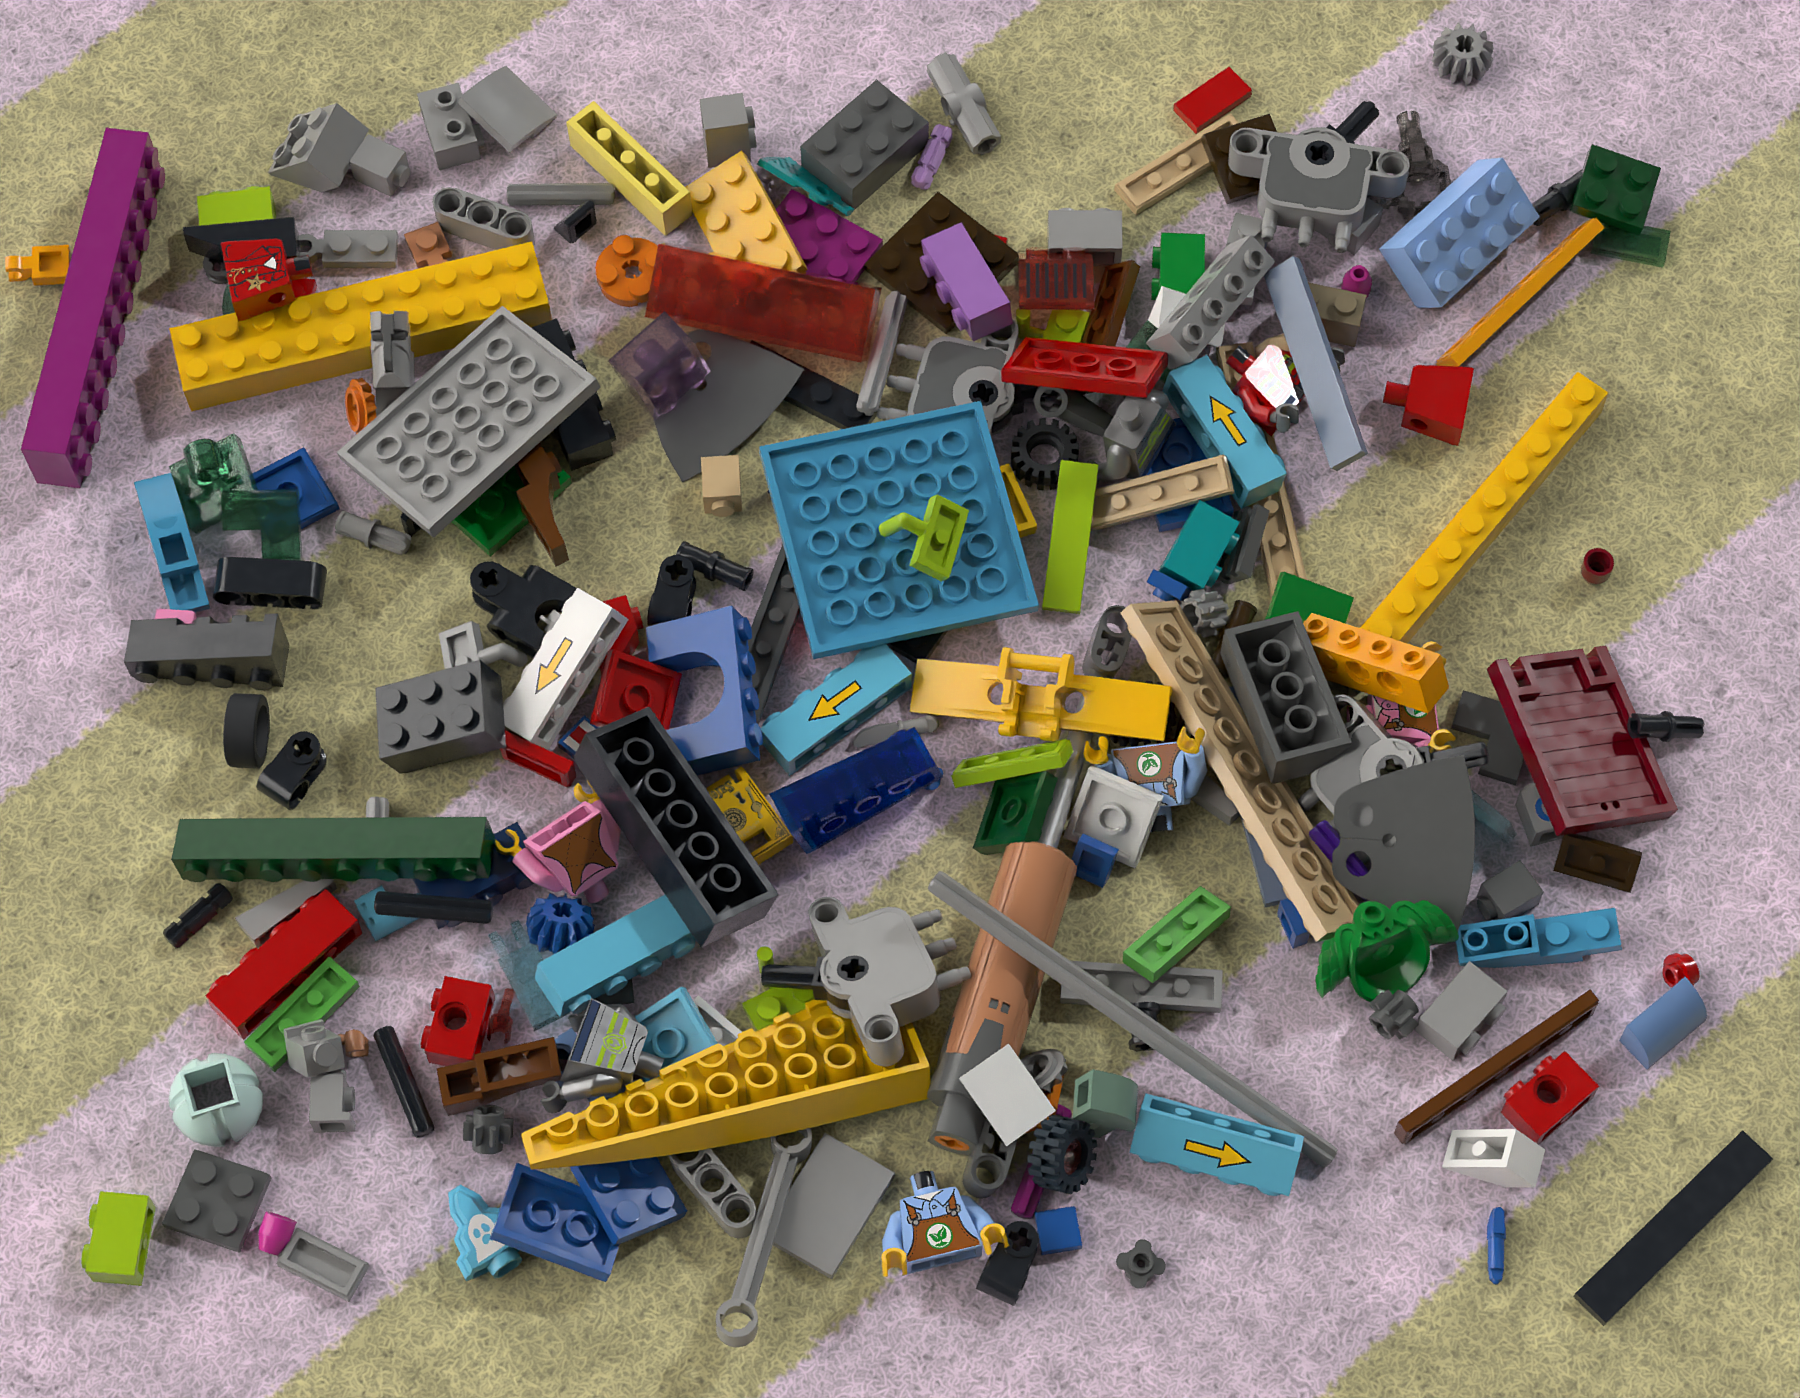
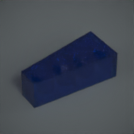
(855, 789)

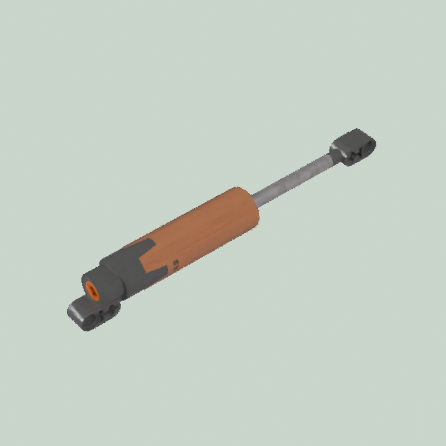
(1004, 986)

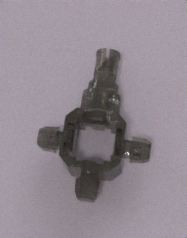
(1421, 168)

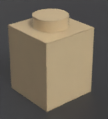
(721, 485)

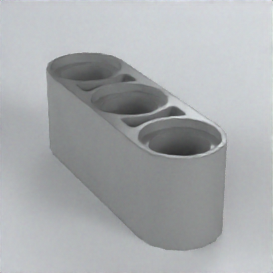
(474, 209)
(718, 1203)

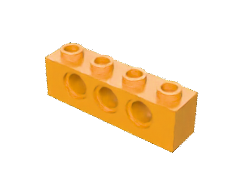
(1377, 664)

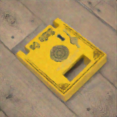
(750, 813)

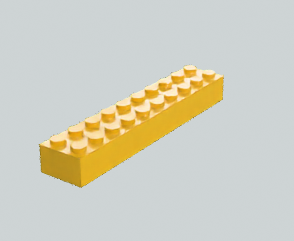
(331, 329)

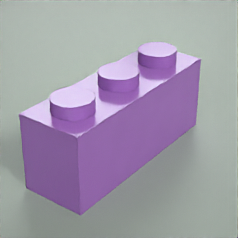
(965, 282)

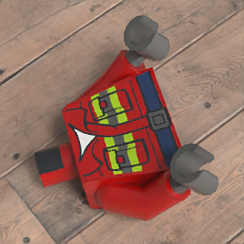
(1271, 386)

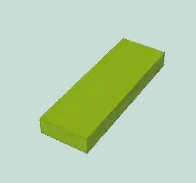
(1012, 763)

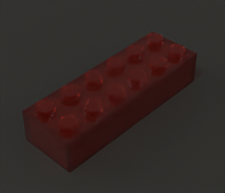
(763, 302)

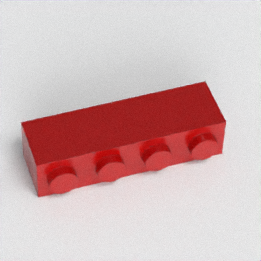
(282, 963)

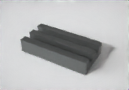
(1242, 559)

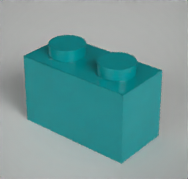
(1200, 546)

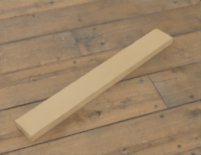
(1279, 542)

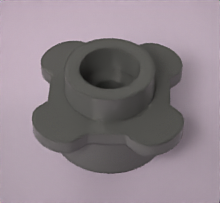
(1140, 1275)

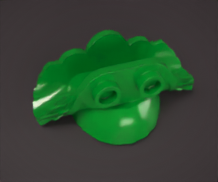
(1383, 948)

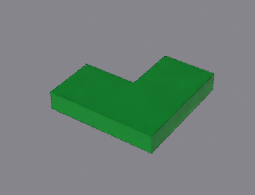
(1307, 597)

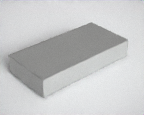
(323, 1264)

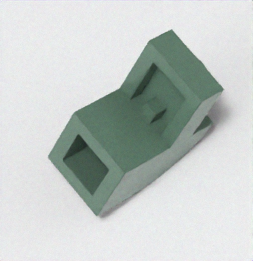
(1105, 1102)

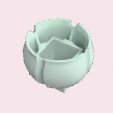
(222, 1121)

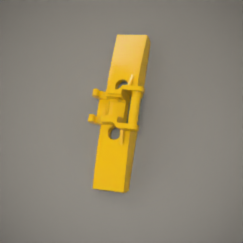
(1038, 711)

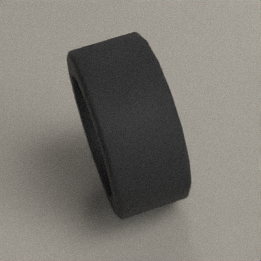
(246, 730)

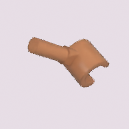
(355, 1043)

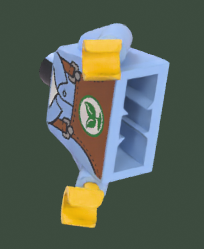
(1164, 768)
(936, 1228)

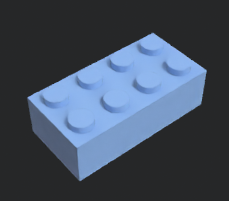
(1459, 233)

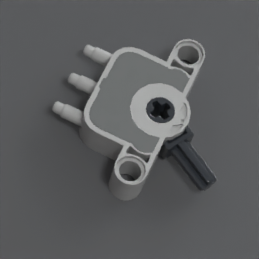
(1318, 176)
(1371, 756)

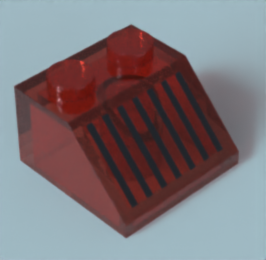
(1055, 279)

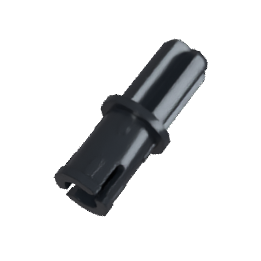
(1664, 726)

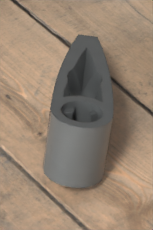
(1074, 410)

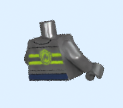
(1135, 437)
(602, 1056)

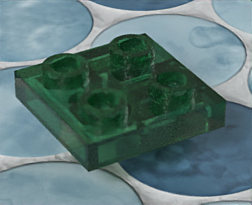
(205, 473)

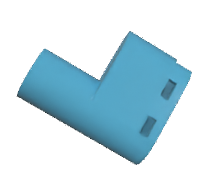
(379, 925)

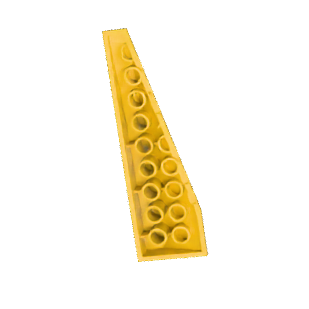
(762, 1085)

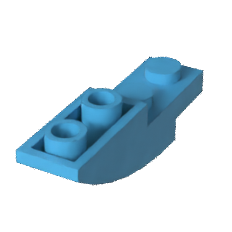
(172, 543)
(1538, 941)

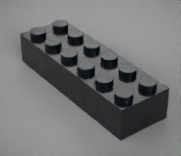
(675, 826)

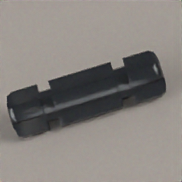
(197, 915)

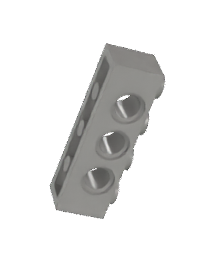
(1211, 301)

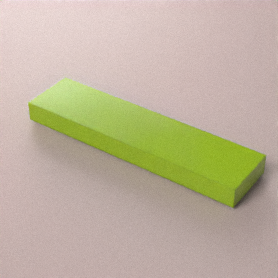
(1070, 537)

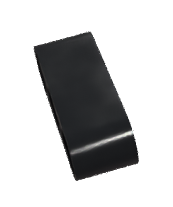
(269, 582)

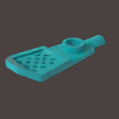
(797, 176)

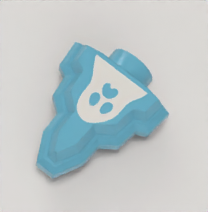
(473, 1240)

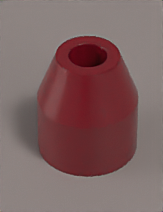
(1597, 566)

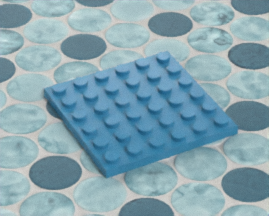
(858, 584)

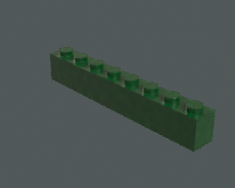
(334, 848)

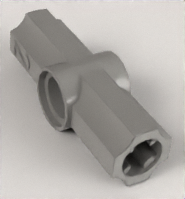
(963, 103)

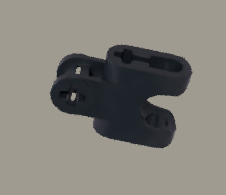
(518, 602)

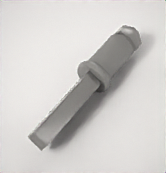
(881, 732)

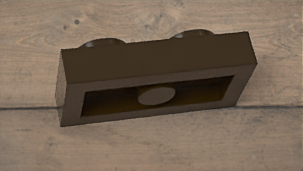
(1598, 861)

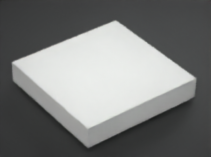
(1114, 814)

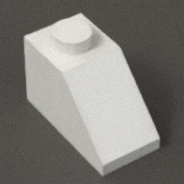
(1495, 1156)

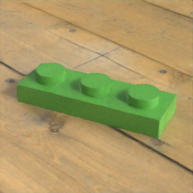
(1176, 934)
(313, 1000)

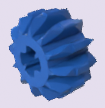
(558, 922)

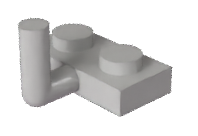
(465, 645)

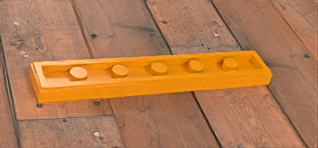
(1520, 293)

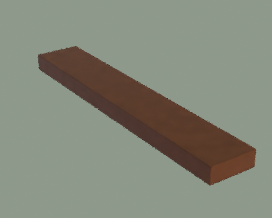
(1496, 1067)

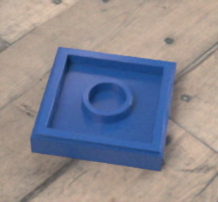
(300, 473)

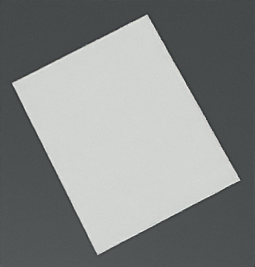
(1007, 1094)

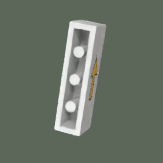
(562, 668)

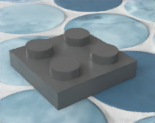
(217, 1200)

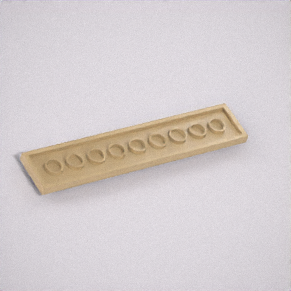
(1229, 748)

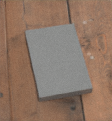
(830, 1205)

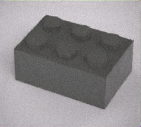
(865, 144)

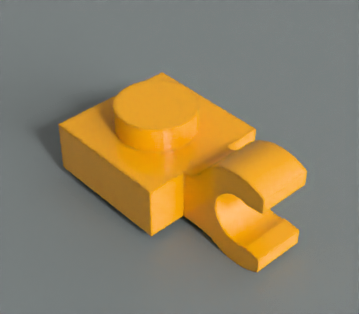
(45, 266)

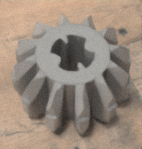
(1462, 53)

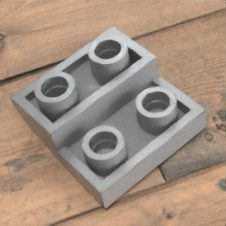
(507, 108)

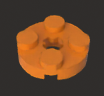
(611, 274)

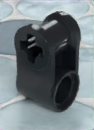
(672, 598)
(291, 774)
(1007, 1268)

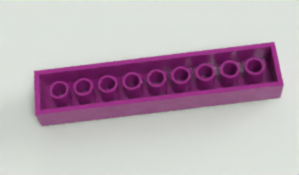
(93, 309)

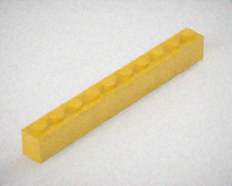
(1488, 511)

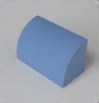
(1664, 1023)

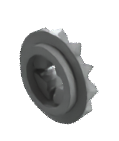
(1046, 1067)

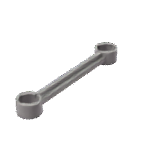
(762, 1240)

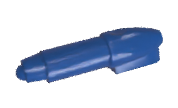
(1496, 1236)

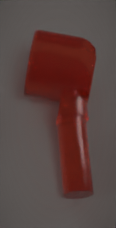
(502, 1021)

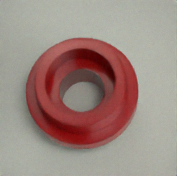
(1680, 966)

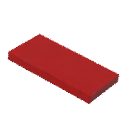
(1085, 367)

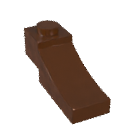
(539, 476)
(498, 1074)

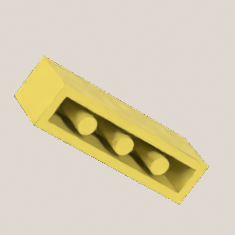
(629, 168)

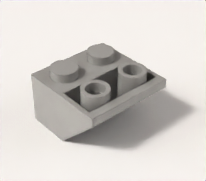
(318, 148)

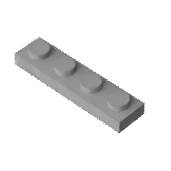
(1175, 990)

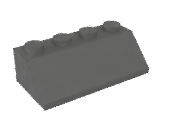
(1284, 696)

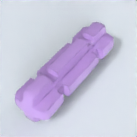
(931, 157)

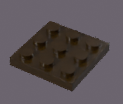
(899, 264)

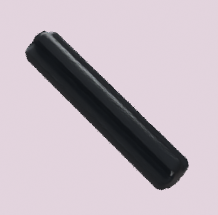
(433, 907)
(403, 1081)

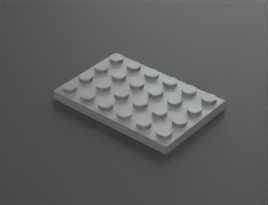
(468, 420)

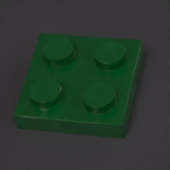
(1615, 189)
(1015, 811)

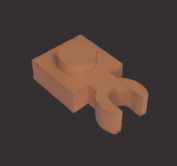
(428, 245)

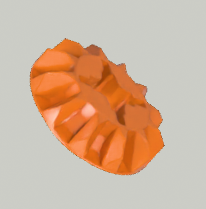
(359, 404)

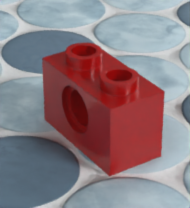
(457, 1000)
(1565, 1081)

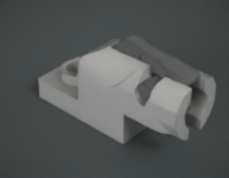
(391, 356)

